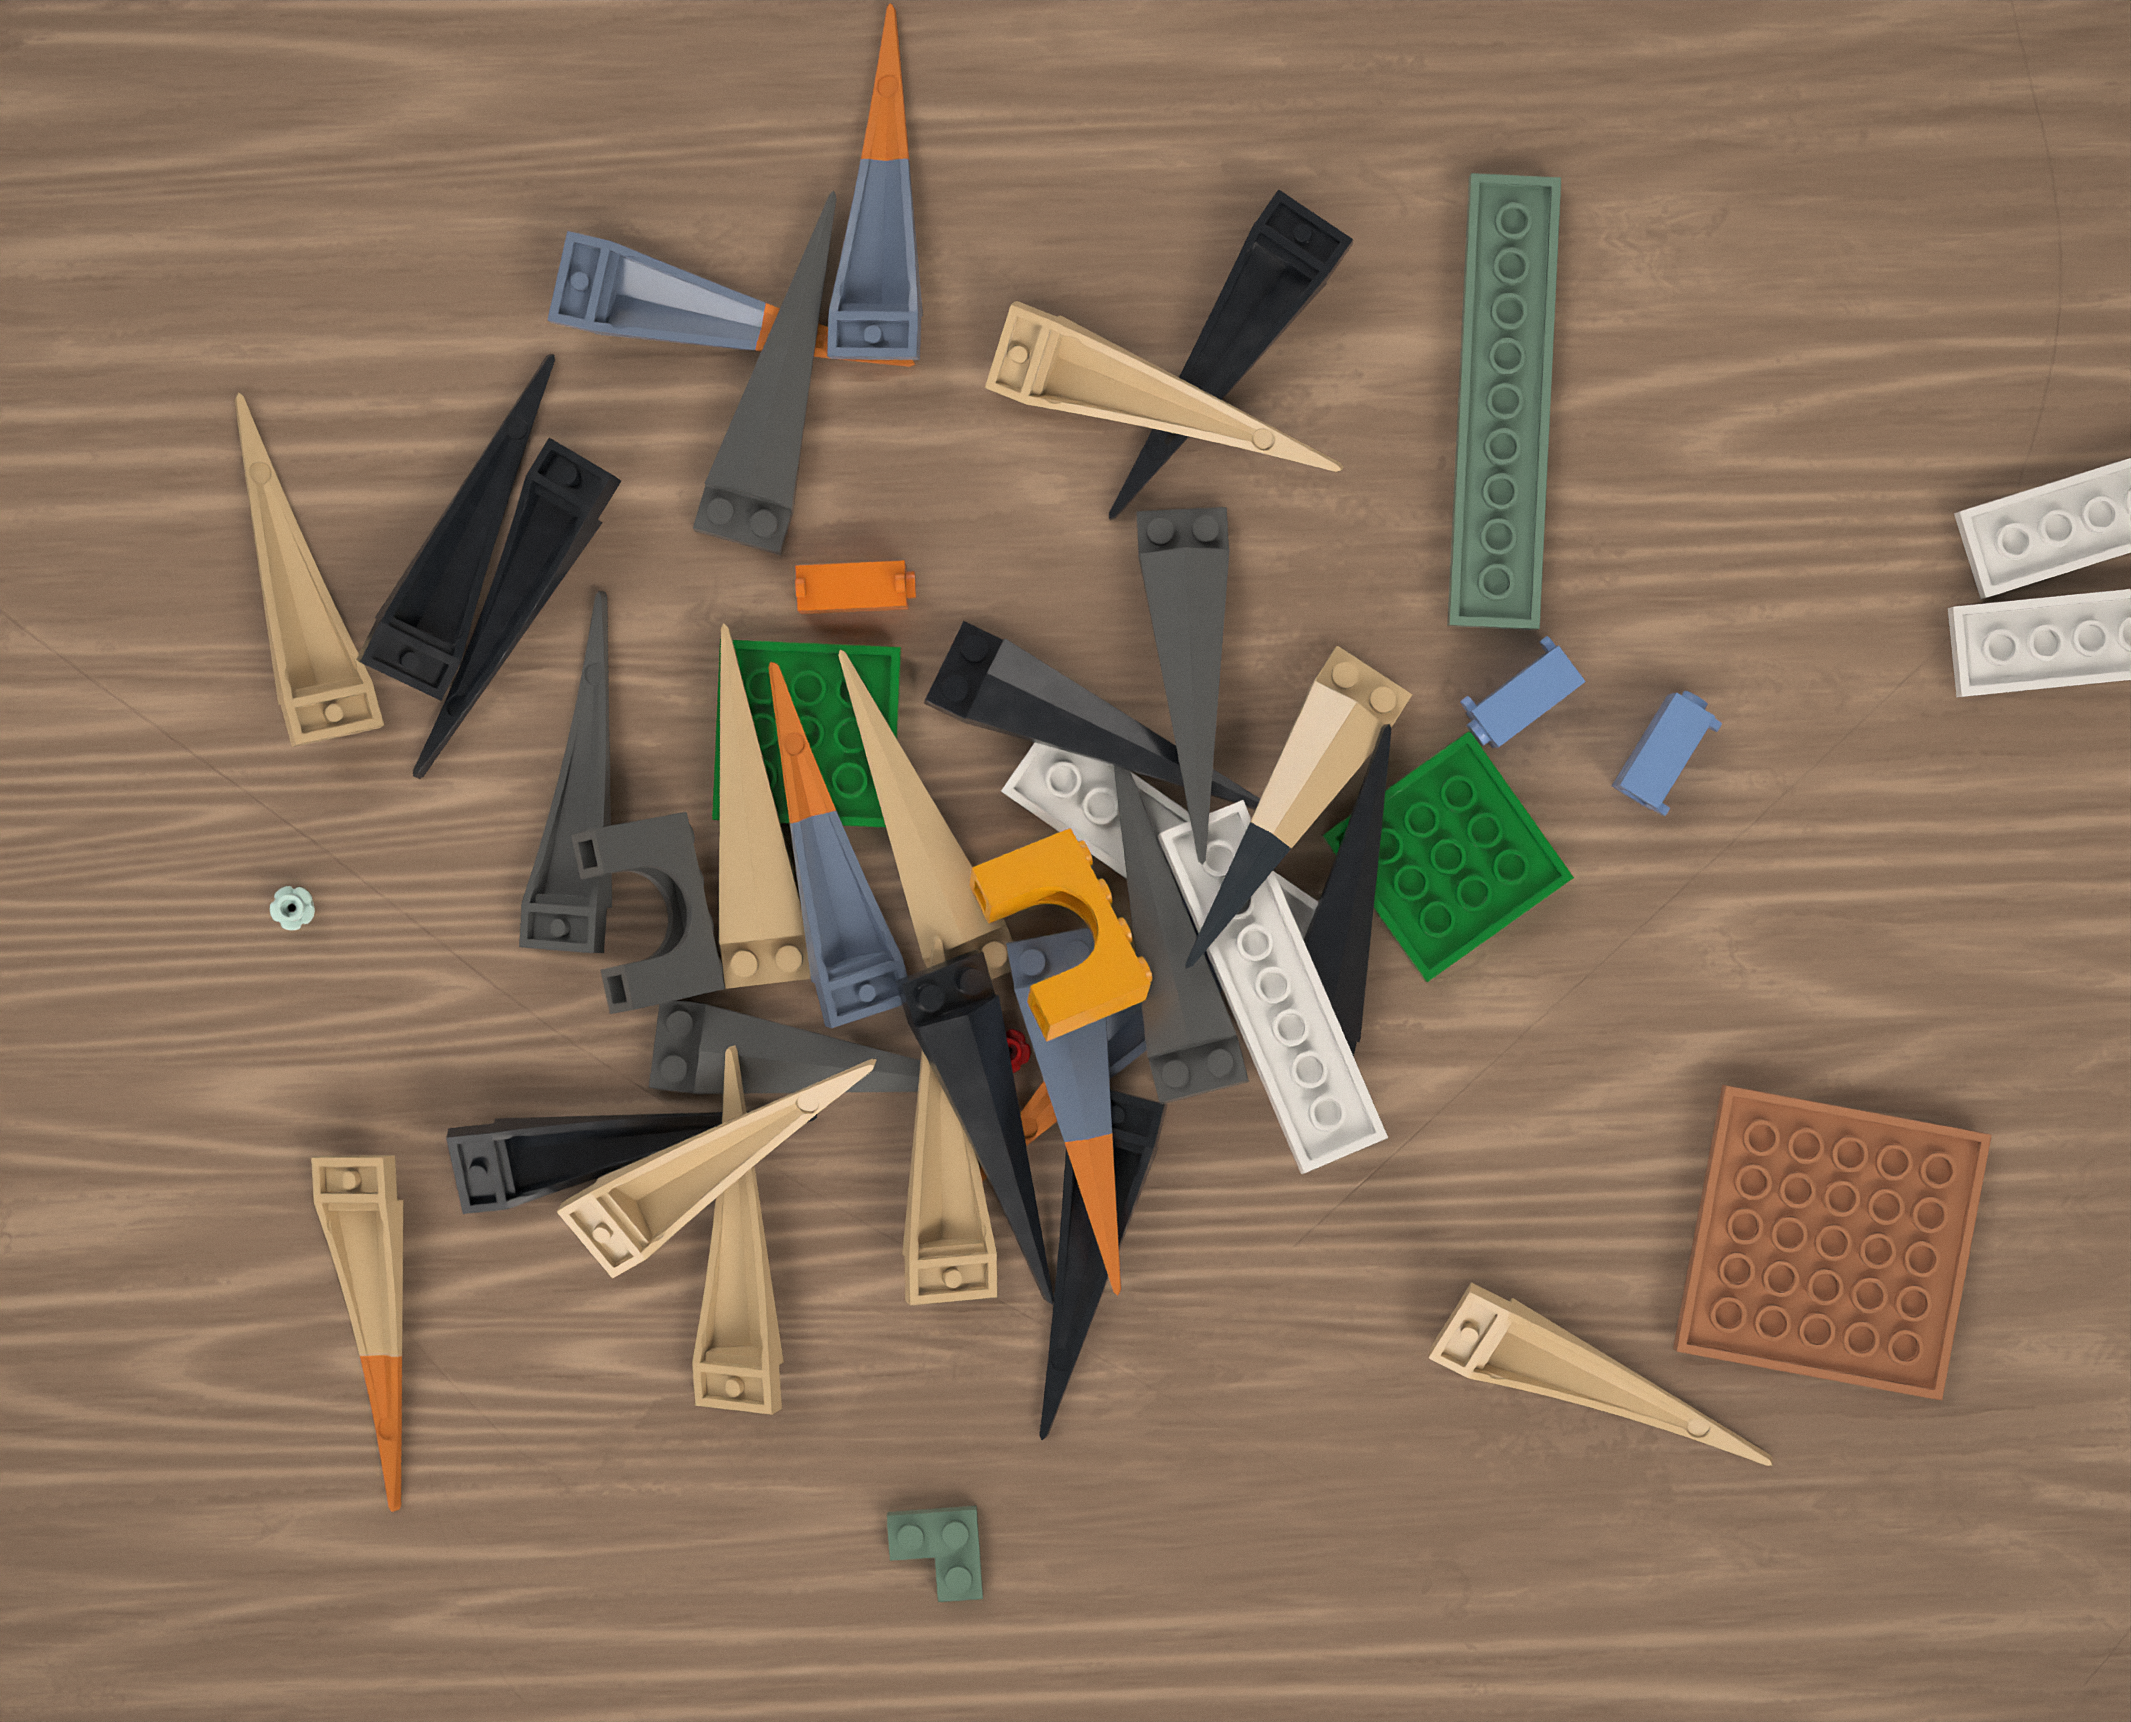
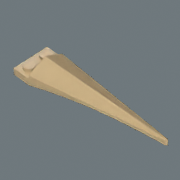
(1073, 370)
(312, 654)
(924, 848)
(758, 889)
(650, 1200)
(947, 1217)
(738, 1324)
(1525, 1351)

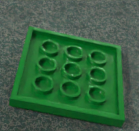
(826, 714)
(1456, 857)

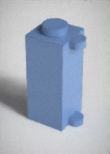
(1523, 697)
(1665, 750)

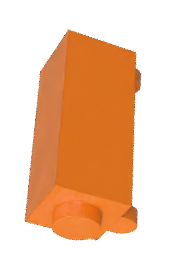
(854, 587)

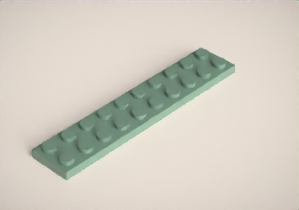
(1504, 401)

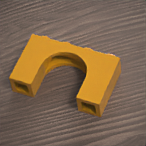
(1061, 874)

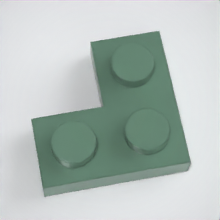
(947, 1536)

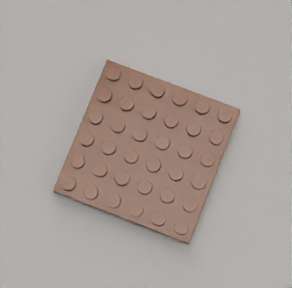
(1832, 1242)

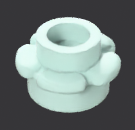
(304, 907)

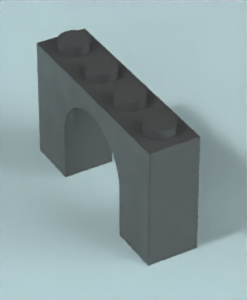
(665, 855)

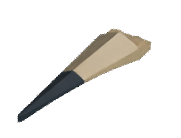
(1321, 754)

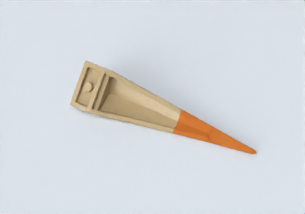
(365, 1239)

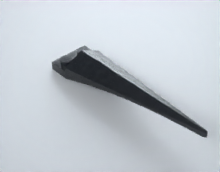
(1271, 283)
(547, 535)
(431, 609)
(1016, 694)
(1344, 915)
(966, 1044)
(537, 1156)
(1080, 1266)

